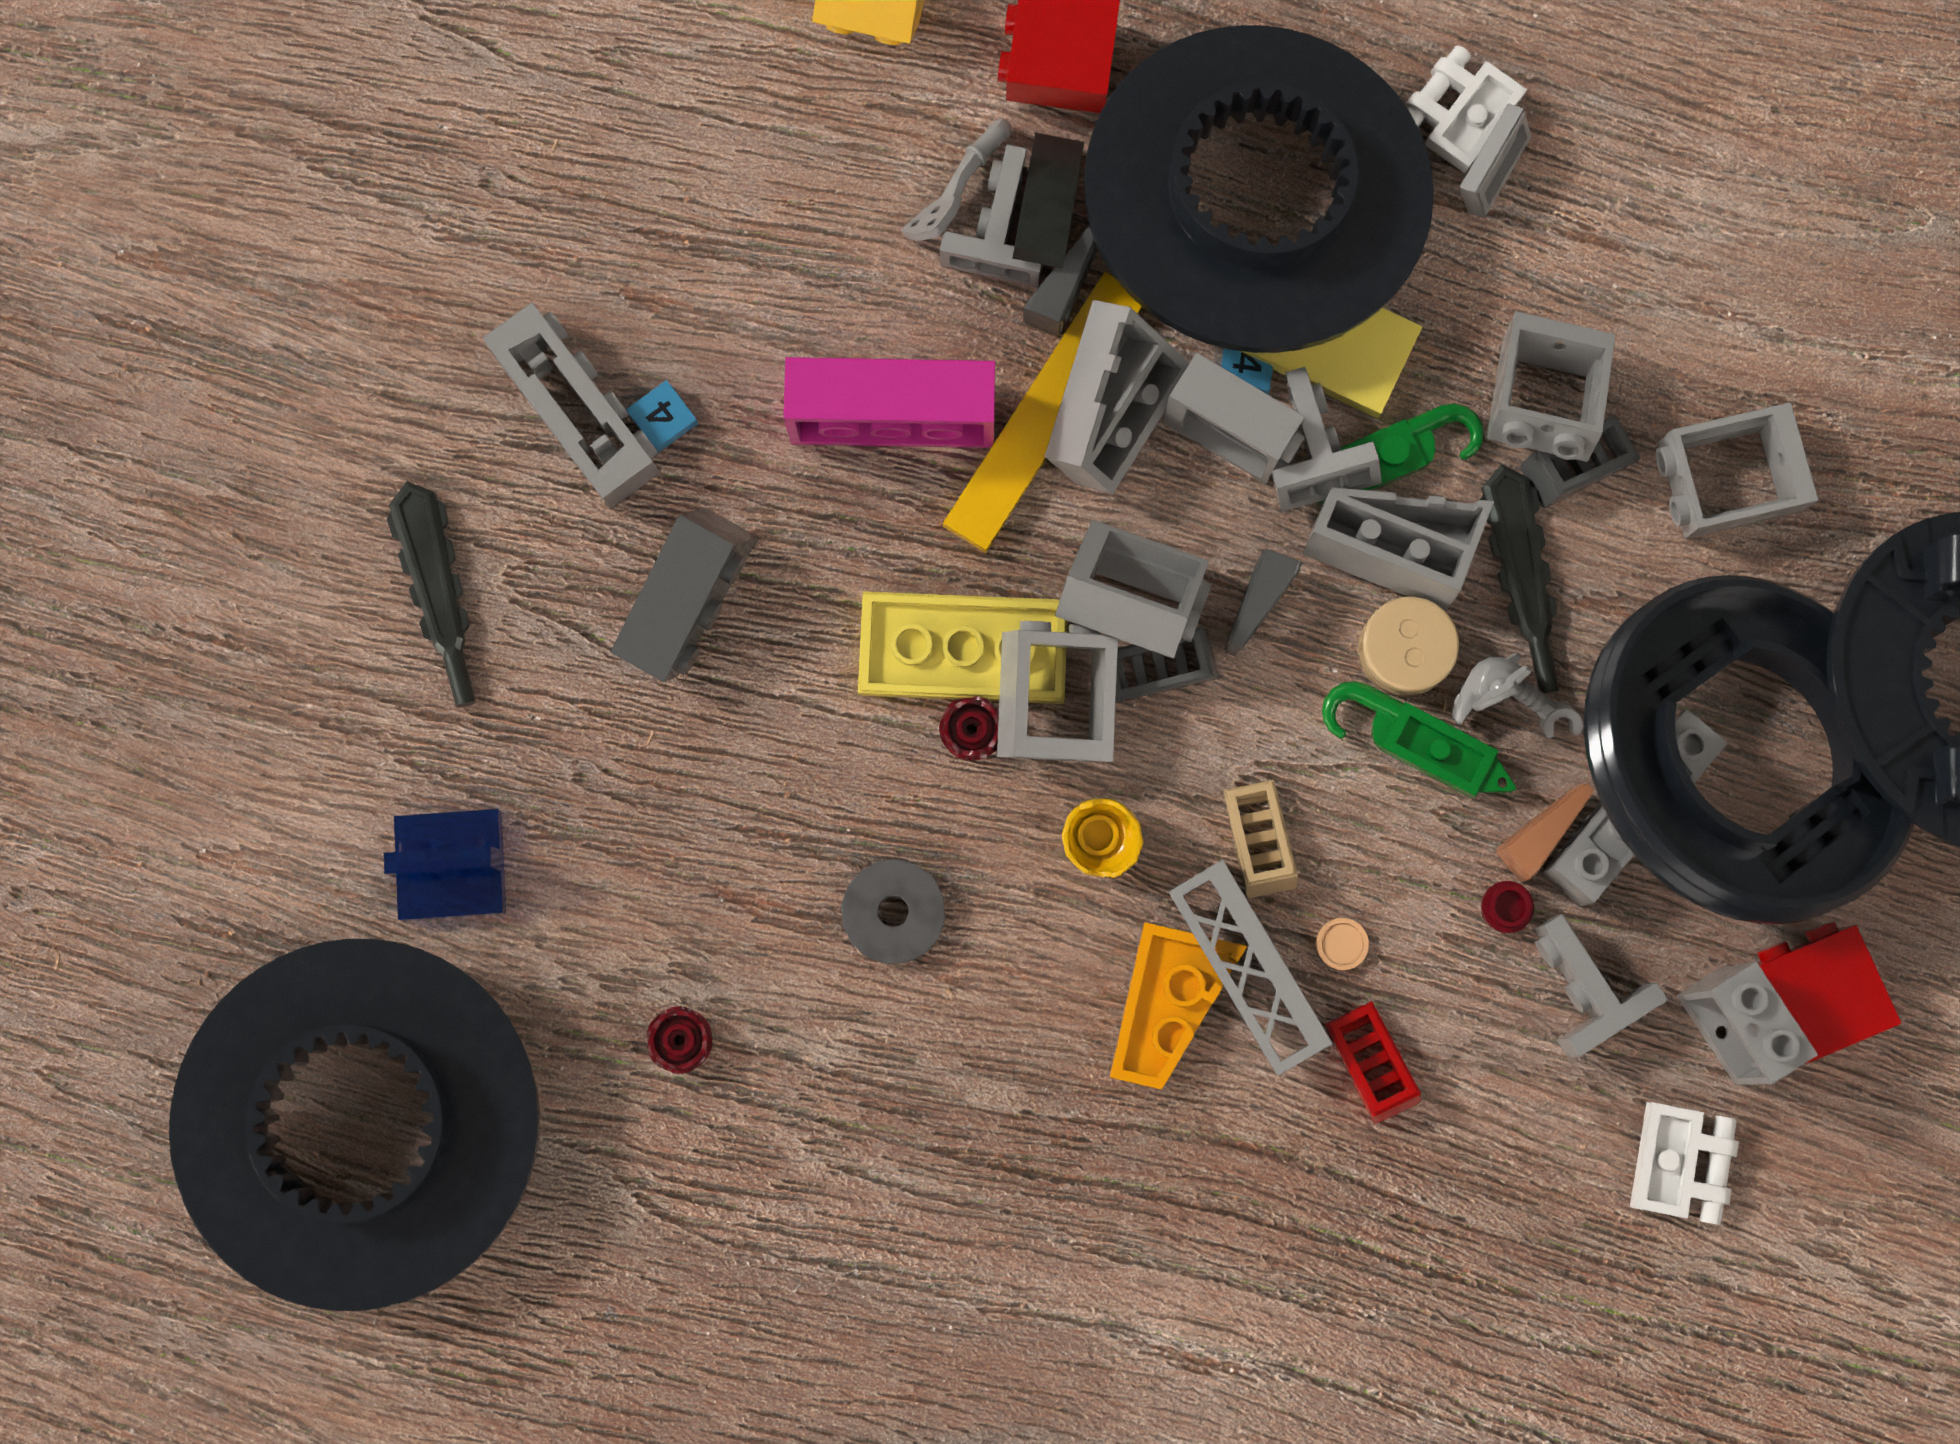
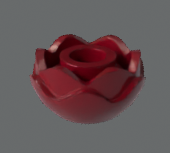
(954, 725)
(662, 1036)

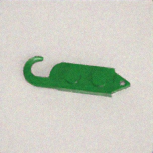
(1411, 444)
(1422, 741)

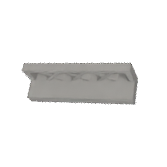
(1267, 955)

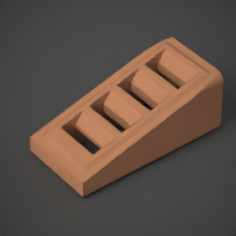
(1535, 841)

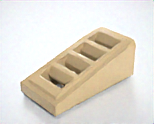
(1268, 881)

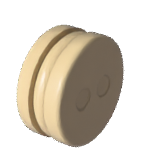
(1408, 646)

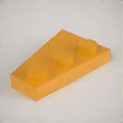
(1166, 1003)

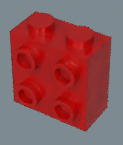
(1059, 52)
(1830, 987)

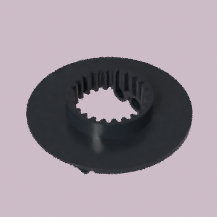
(1223, 286)
(1876, 668)
(271, 1220)

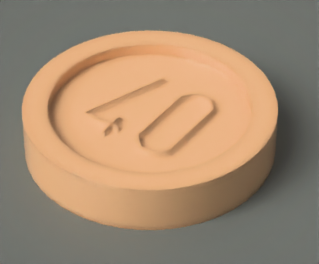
(1342, 944)

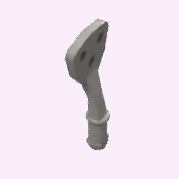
(937, 216)

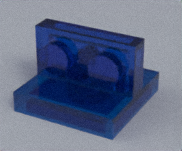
(448, 865)

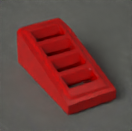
(1394, 1104)

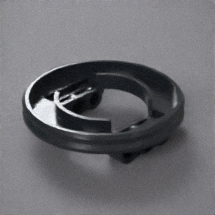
(1657, 657)

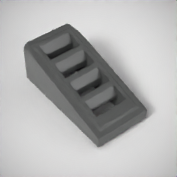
(1057, 295)
(1554, 479)
(1266, 586)
(1185, 678)

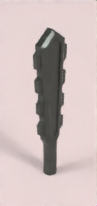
(427, 556)
(1523, 574)

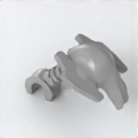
(1501, 678)

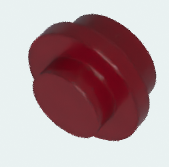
(1507, 907)

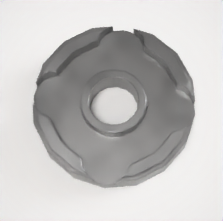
(882, 882)

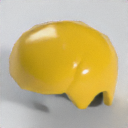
(1102, 837)

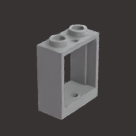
(1584, 353)
(1233, 419)
(1783, 453)
(1143, 566)
(1015, 694)
(1761, 1034)

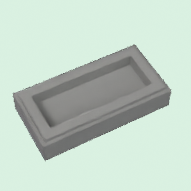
(1496, 160)

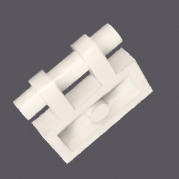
(1470, 120)
(1669, 1160)

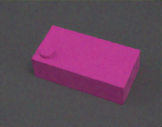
(889, 402)

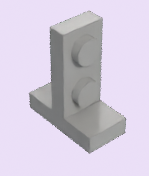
(992, 254)
(1327, 464)
(1590, 990)

